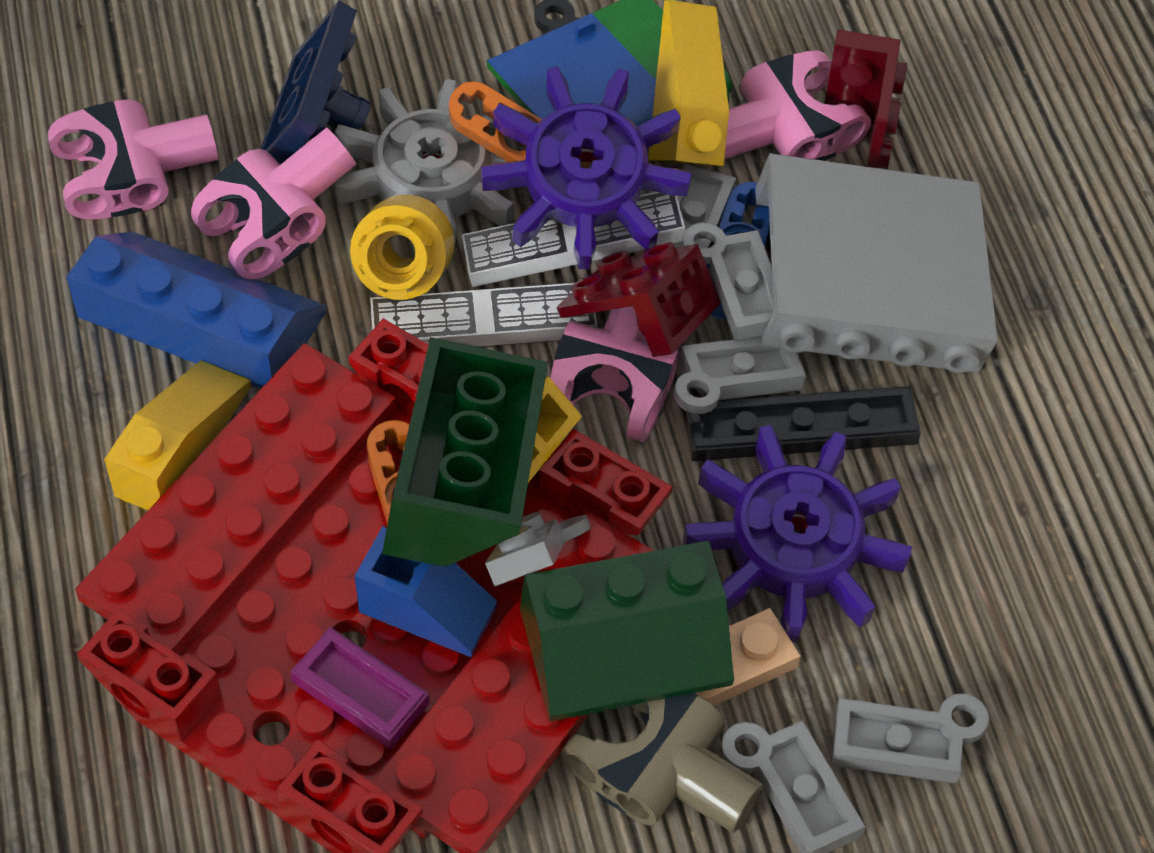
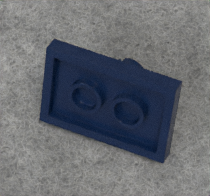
(312, 88)

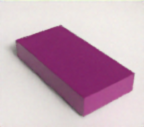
(360, 687)

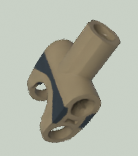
(666, 763)

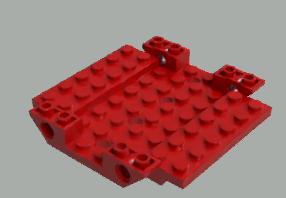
(261, 559)

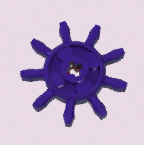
(578, 194)
(829, 527)

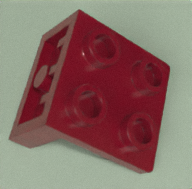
(866, 75)
(664, 286)

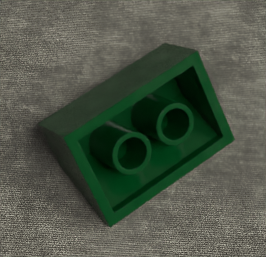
(628, 630)

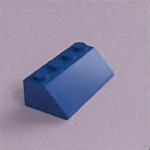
(190, 306)

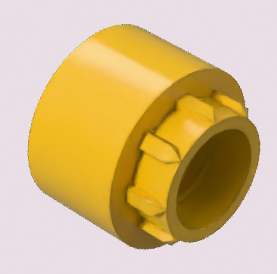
(381, 267)

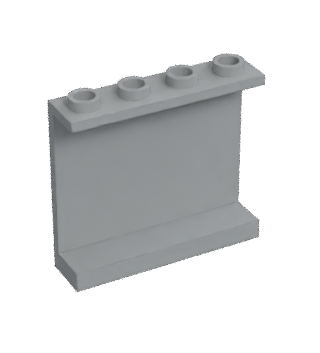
(877, 264)

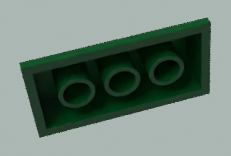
(465, 454)

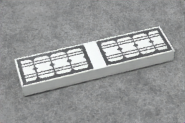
(495, 257)
(482, 315)

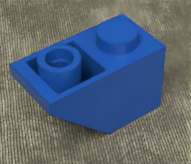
(424, 598)

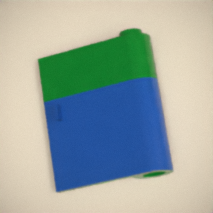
(588, 55)

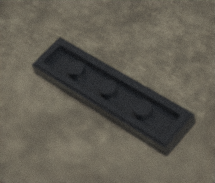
(805, 422)

